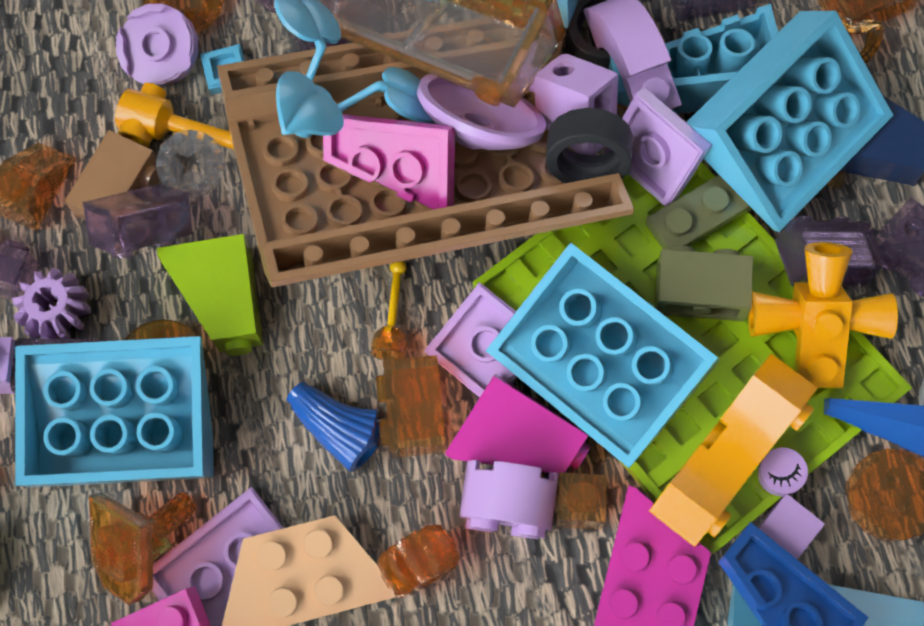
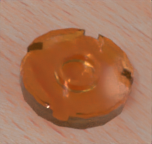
(888, 495)

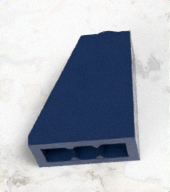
(894, 151)

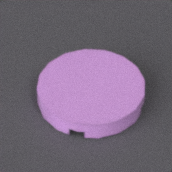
(157, 45)

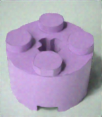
(509, 497)

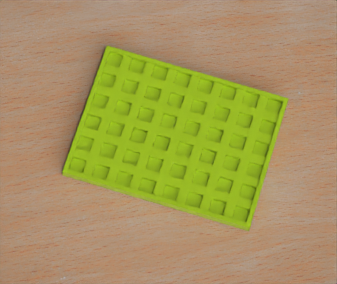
(631, 254)

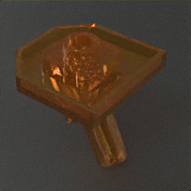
(129, 542)

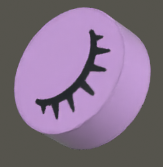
(782, 472)

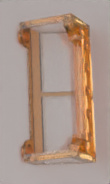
(472, 43)

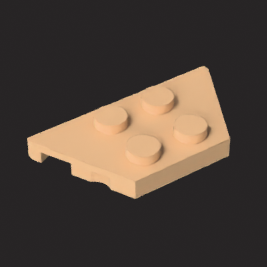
(302, 576)

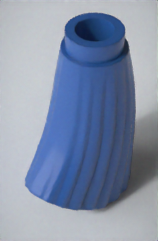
(342, 430)

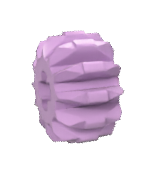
(43, 292)

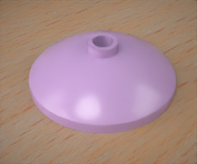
(476, 122)

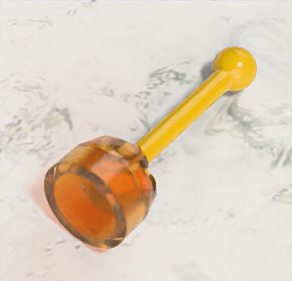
(390, 341)

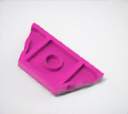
(651, 571)

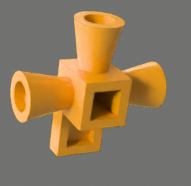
(823, 315)

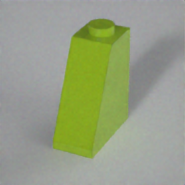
(219, 288)

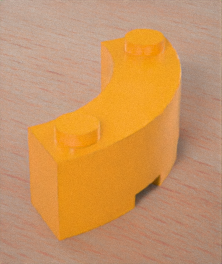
(733, 450)

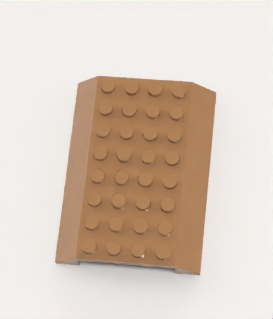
(329, 222)

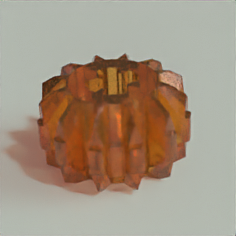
(418, 560)

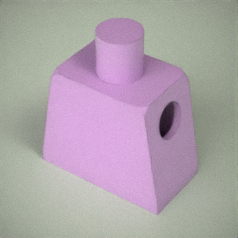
(571, 85)

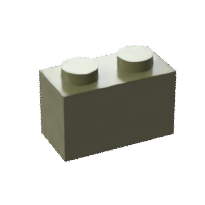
(704, 284)

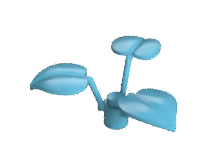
(310, 108)

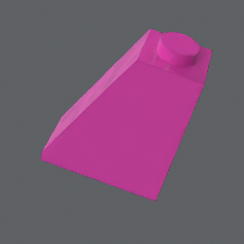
(518, 430)

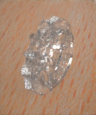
(209, 158)

